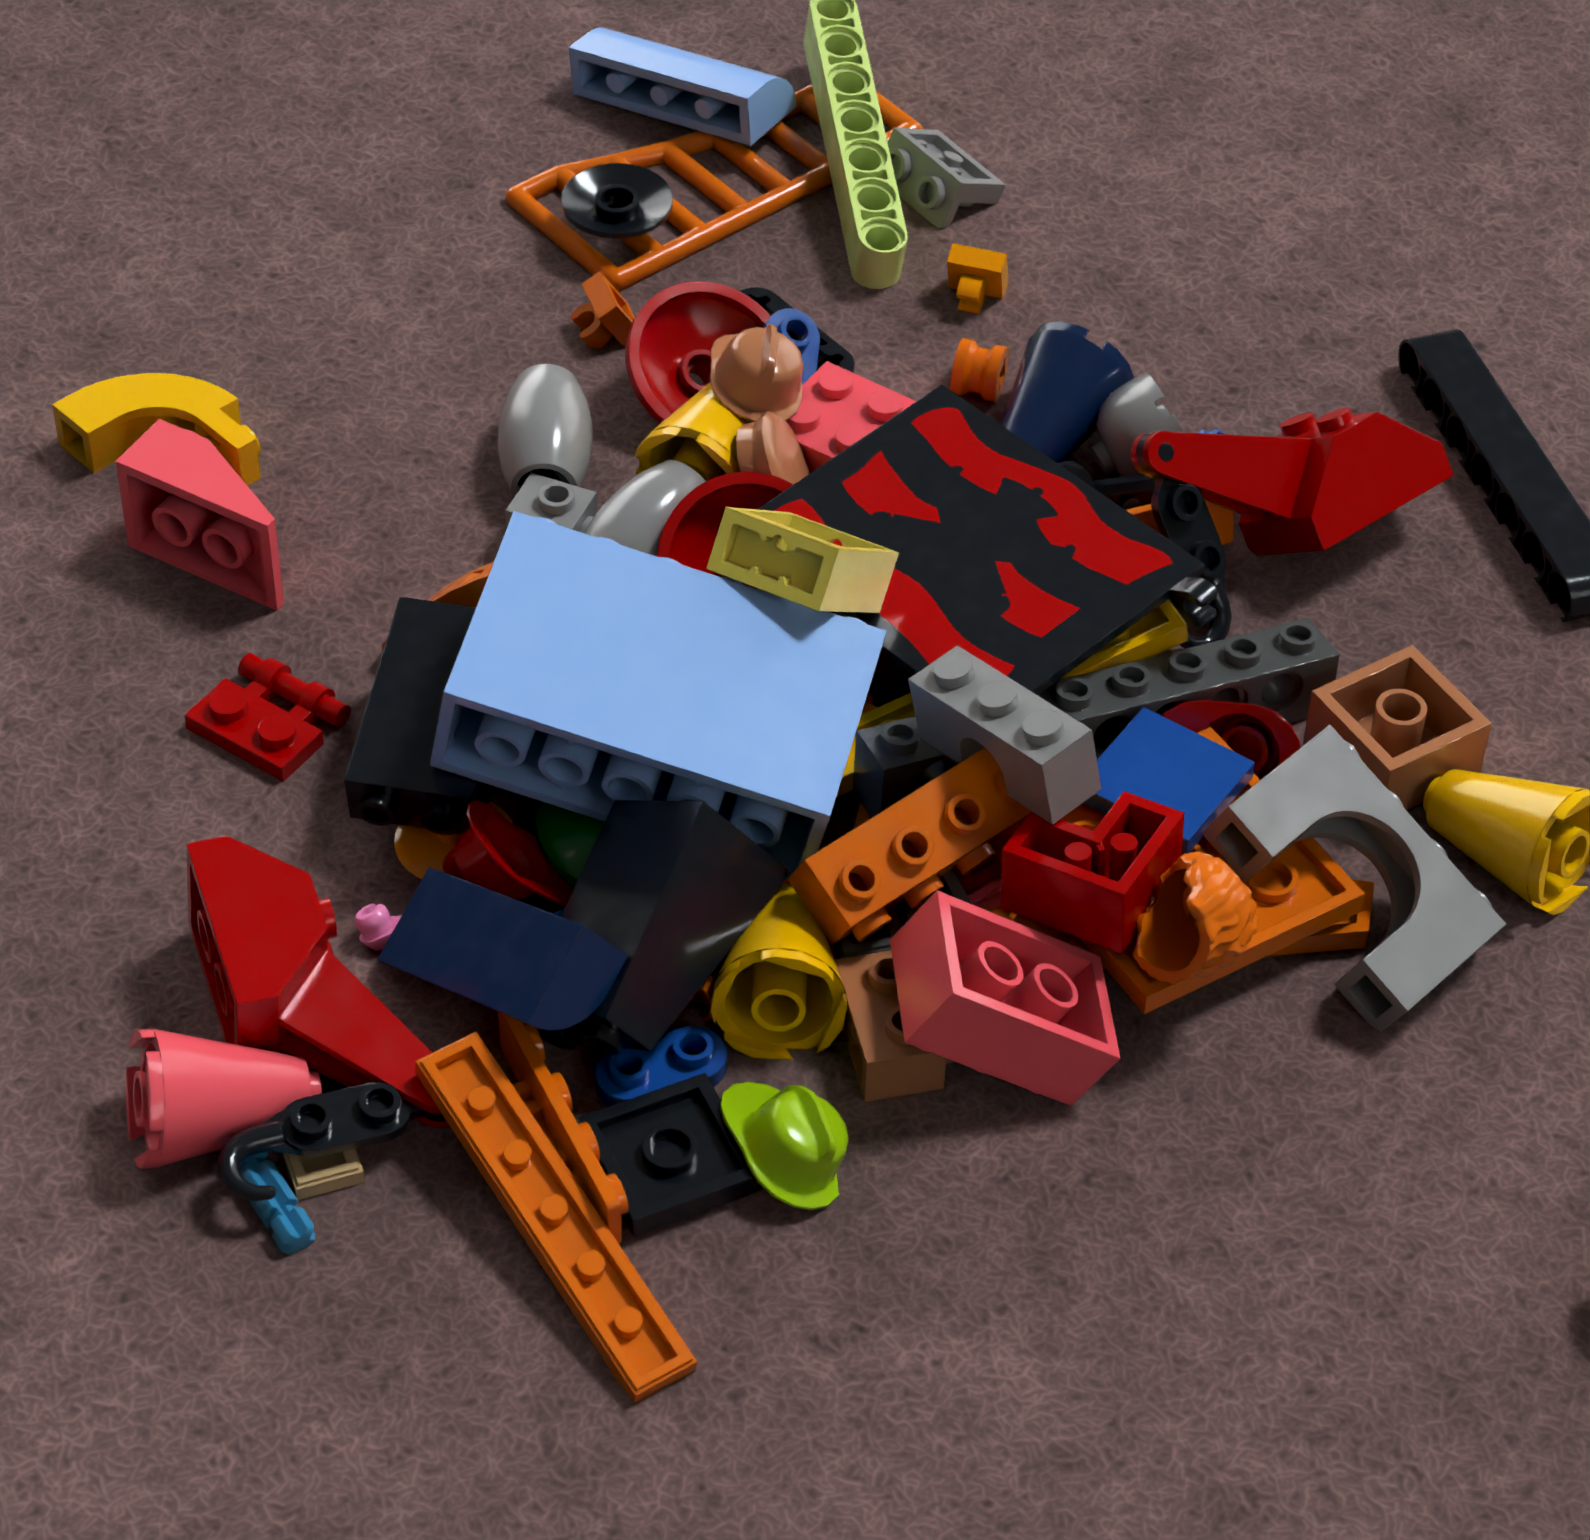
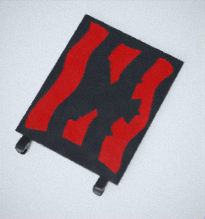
(993, 545)

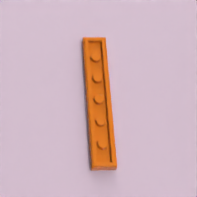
(555, 1218)

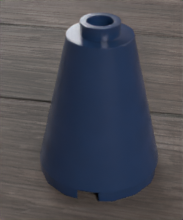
(1062, 388)

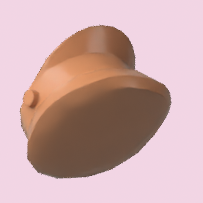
(771, 449)

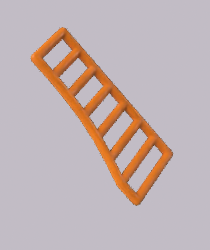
(675, 154)

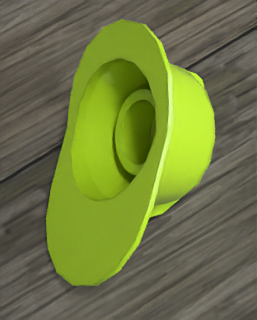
(788, 1141)

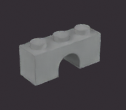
(1039, 748)

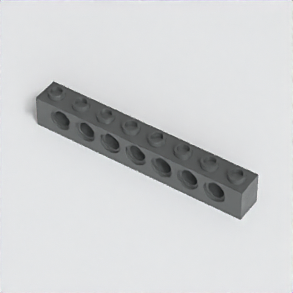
(1258, 668)

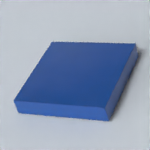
(1172, 769)

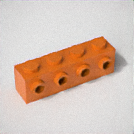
(908, 849)

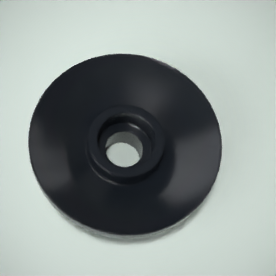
(617, 200)

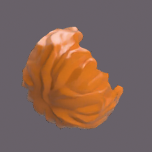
(1196, 922)

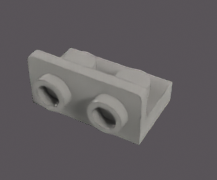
(938, 175)

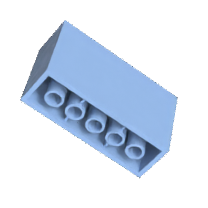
(654, 683)

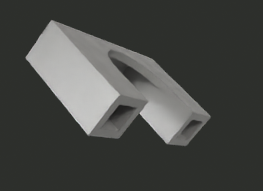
(1335, 796)

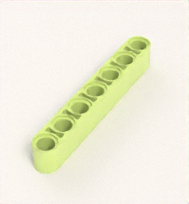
(855, 143)

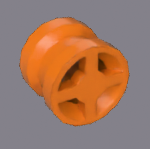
(979, 370)

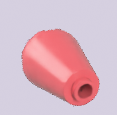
(203, 1091)

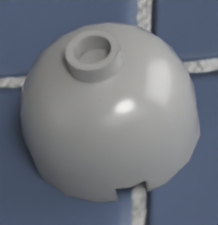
(1123, 418)

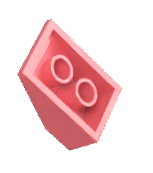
(198, 513)

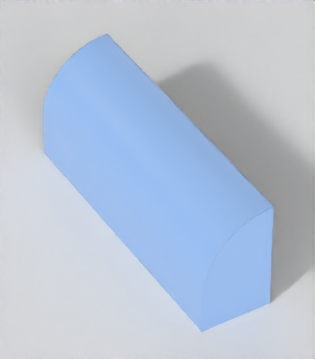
(678, 86)

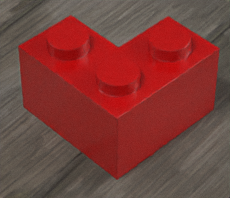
(1088, 878)

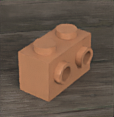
(875, 1032)

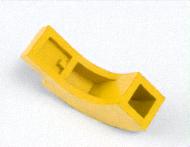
(114, 413)

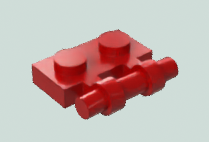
(259, 731)

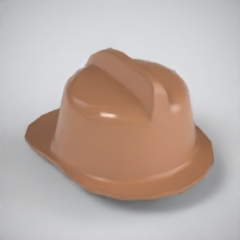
(757, 373)

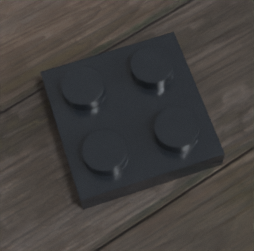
(671, 1154)

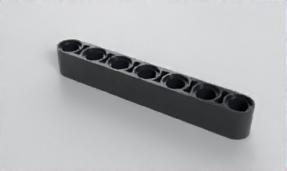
(1506, 463)

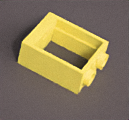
(801, 561)

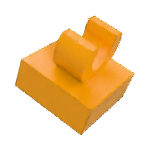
(976, 274)

